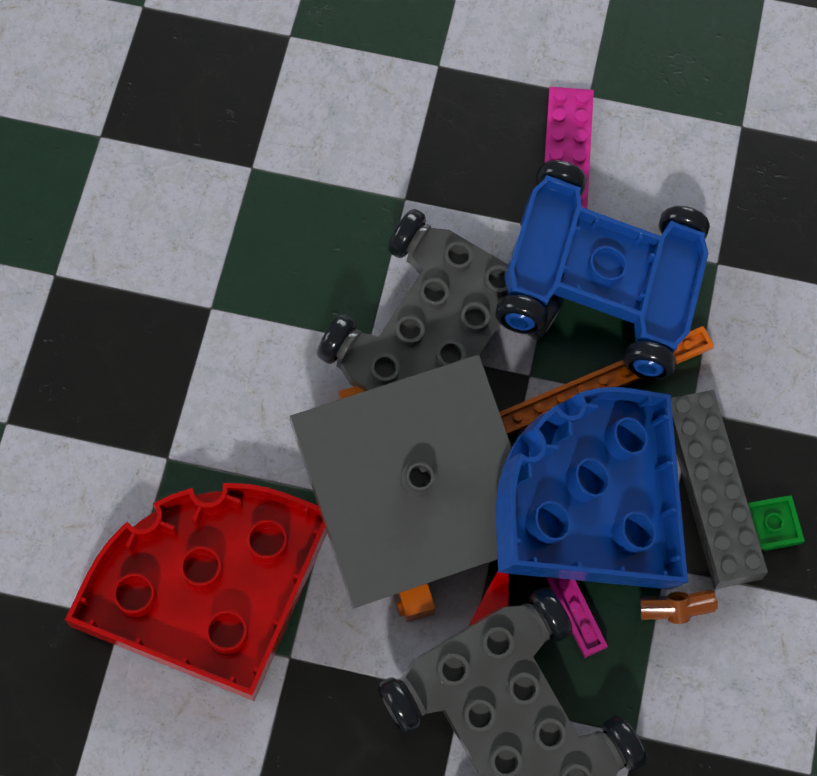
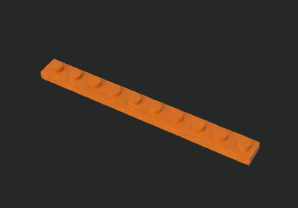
(615, 375)

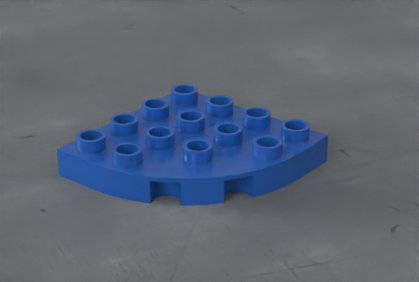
(595, 493)

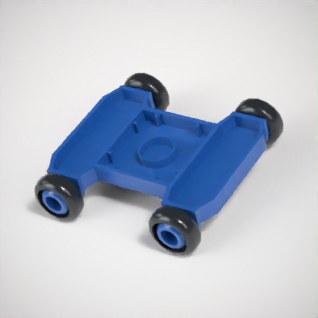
(606, 268)

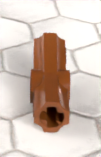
(678, 606)

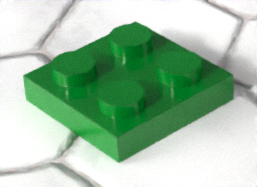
(776, 523)

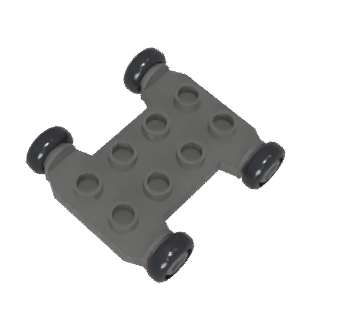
(440, 318)
(503, 701)

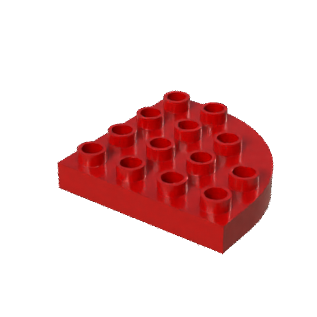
(204, 582)

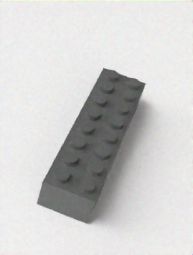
(716, 491)

